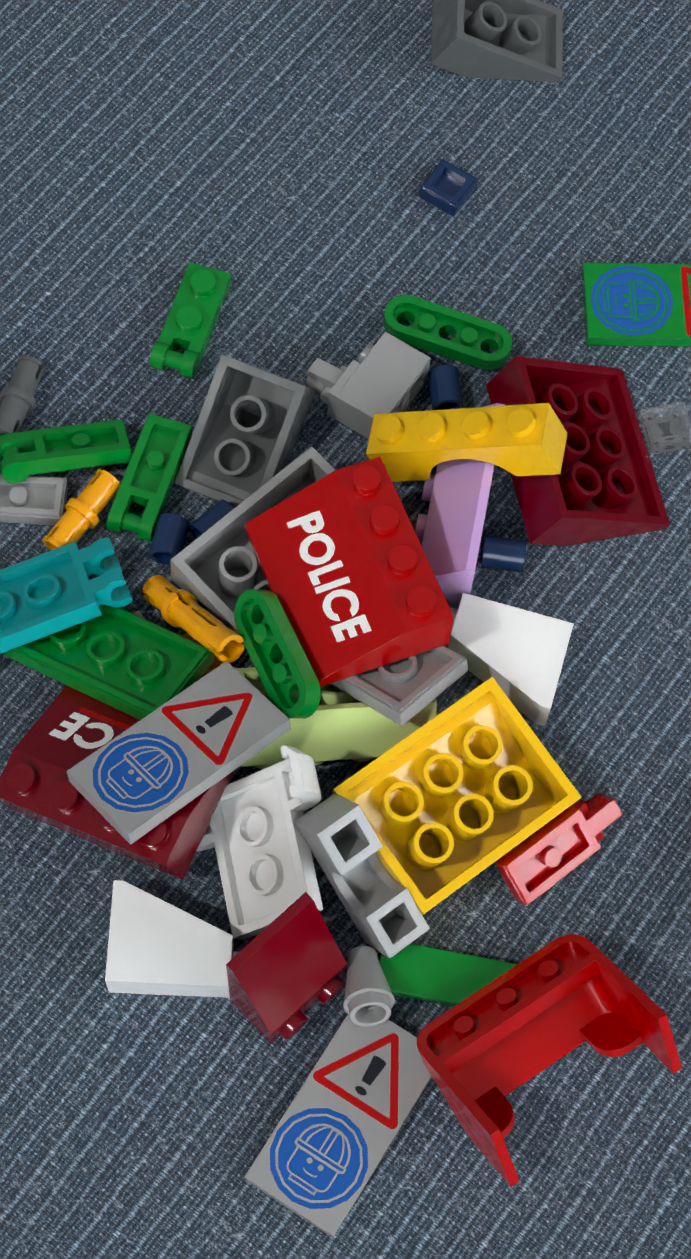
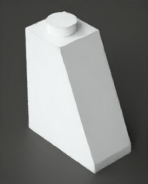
(513, 647)
(163, 948)

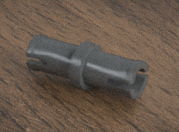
(18, 397)

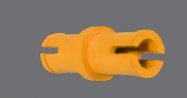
(83, 511)

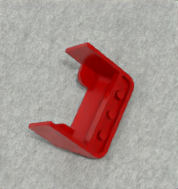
(527, 1024)

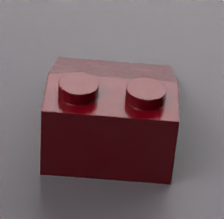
(286, 971)

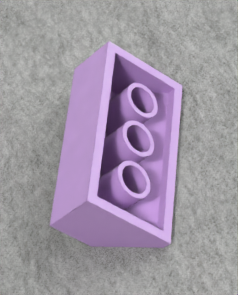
(455, 522)

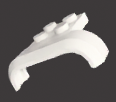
(260, 847)

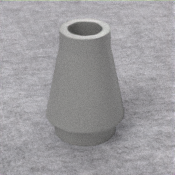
(366, 989)

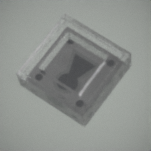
(666, 428)

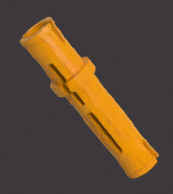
(182, 610)

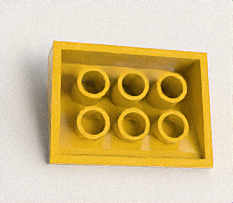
(458, 794)

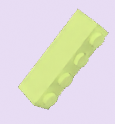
(338, 728)

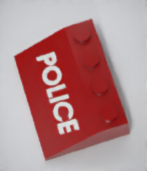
(351, 573)

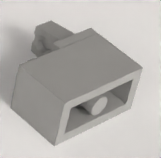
(380, 382)

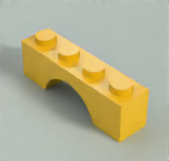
(514, 437)

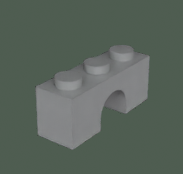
(346, 852)

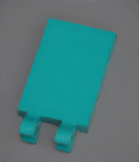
(56, 592)

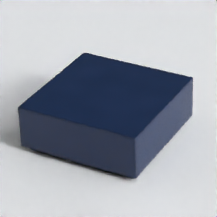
(448, 187)

